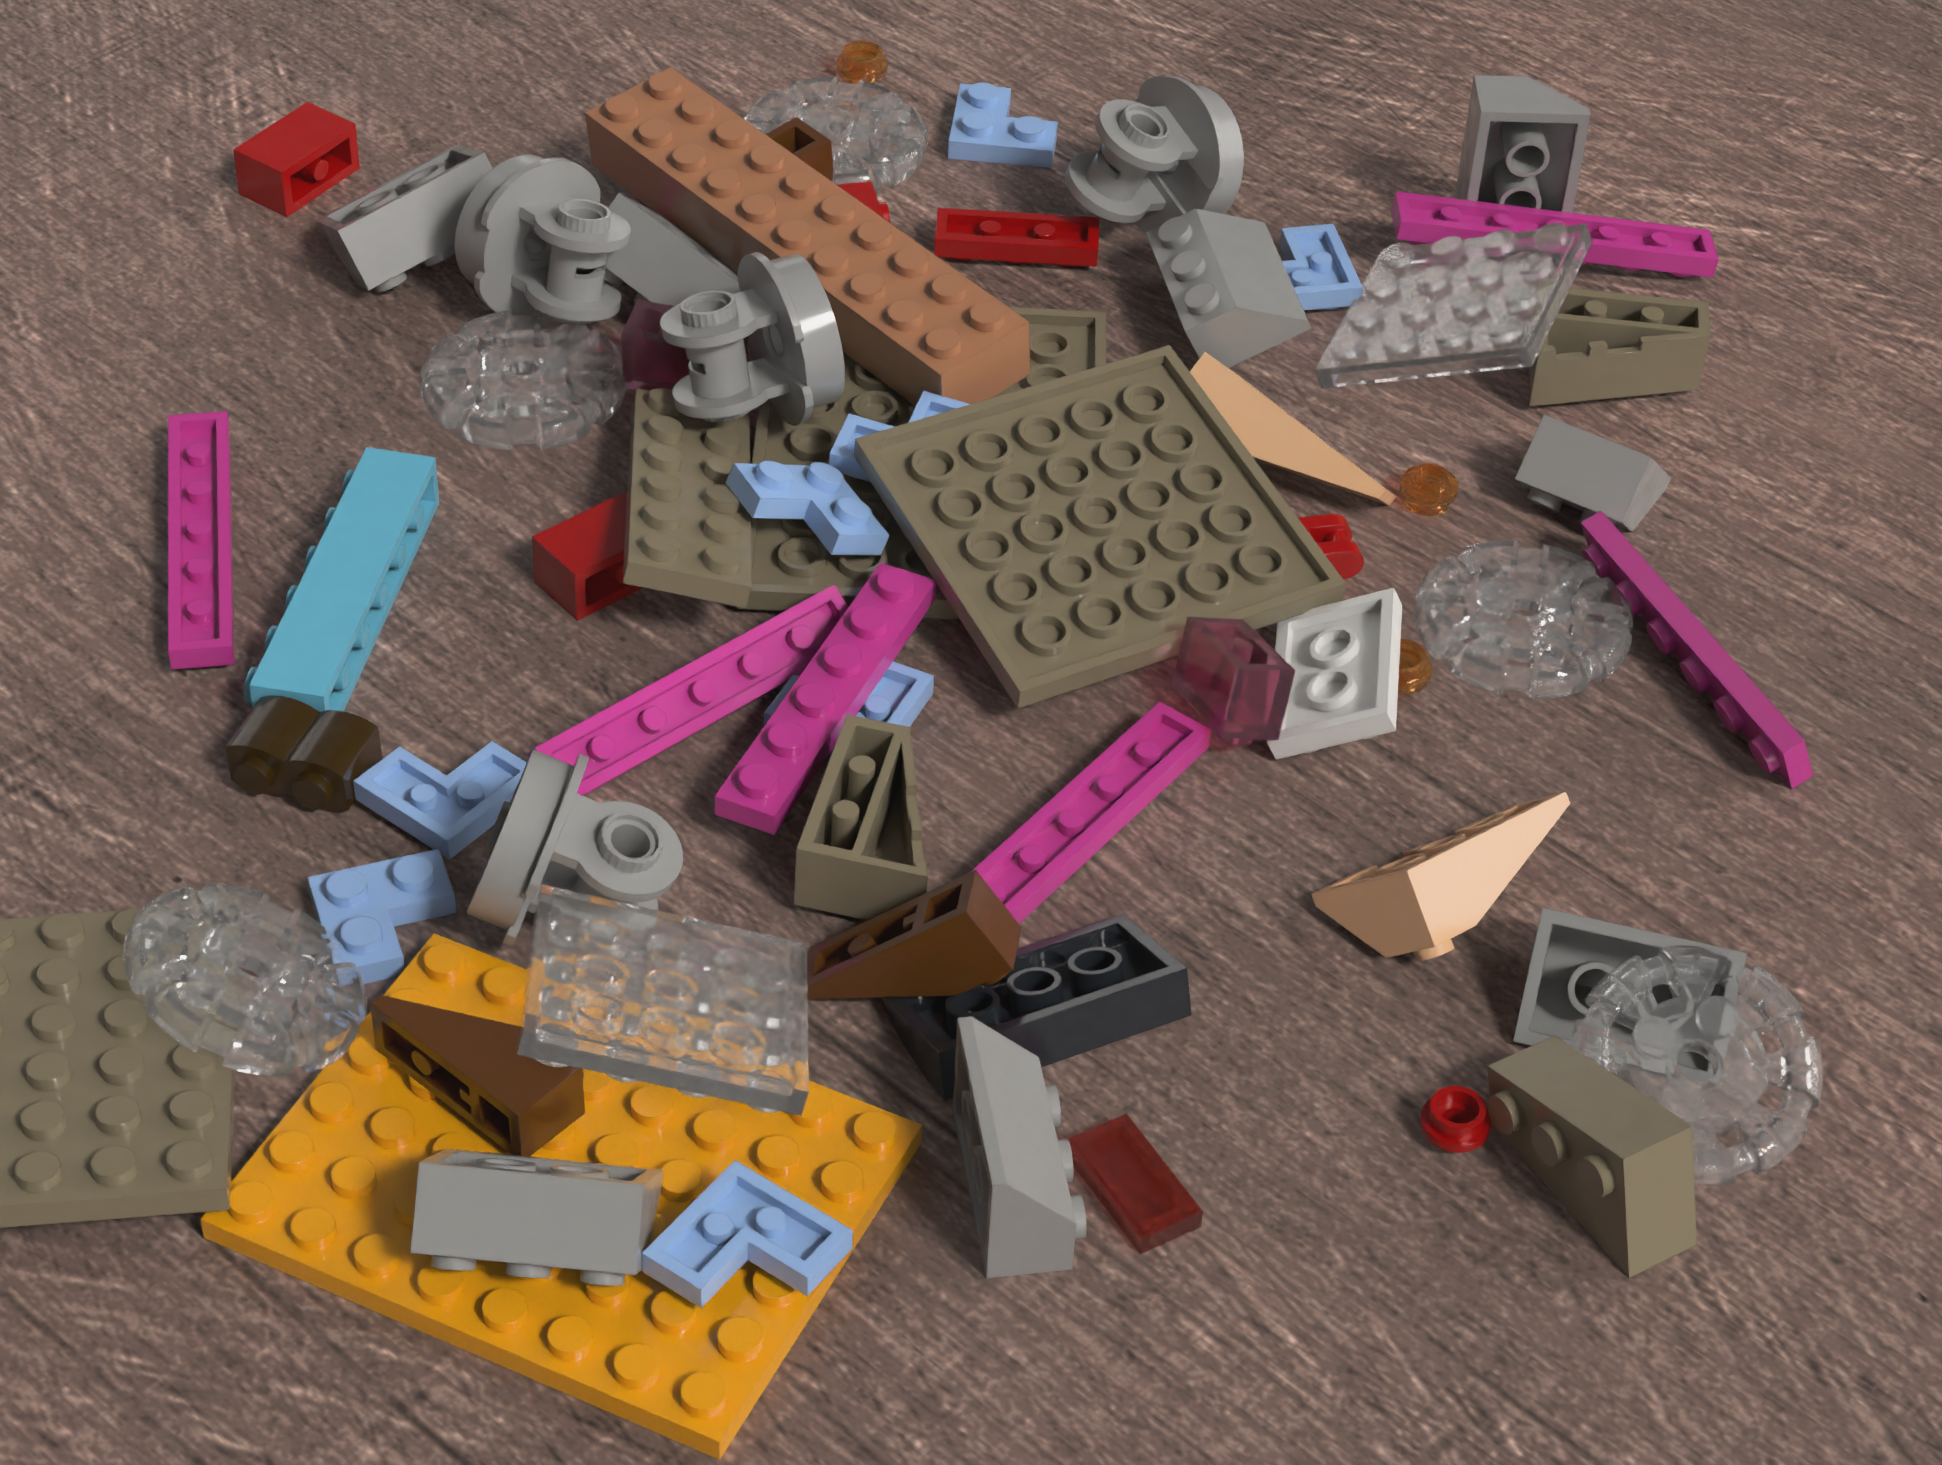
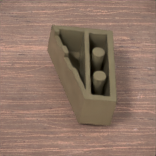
(1620, 348)
(864, 827)
(1600, 1150)

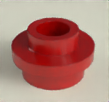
(1455, 1119)

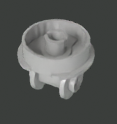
(1160, 156)
(540, 241)
(790, 344)
(570, 844)

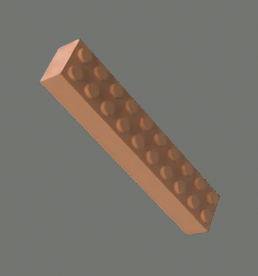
(744, 193)

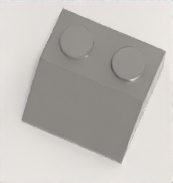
(1590, 474)

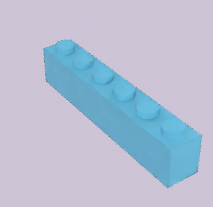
(348, 582)

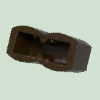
(302, 753)

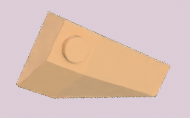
(1277, 437)
(1440, 884)

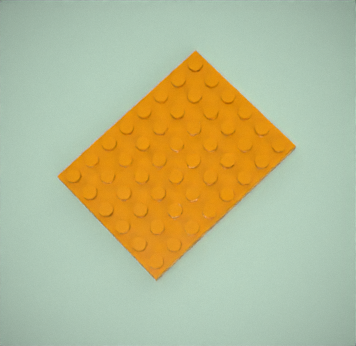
(338, 1198)

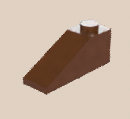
(920, 948)
(477, 1072)

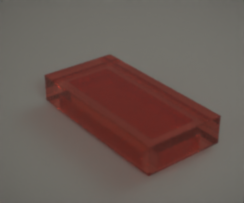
(1134, 1184)

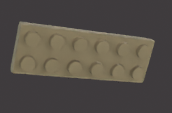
(681, 517)

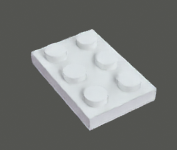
(1343, 673)

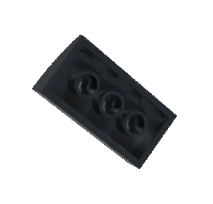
(1056, 1000)

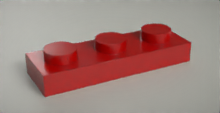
(1017, 237)

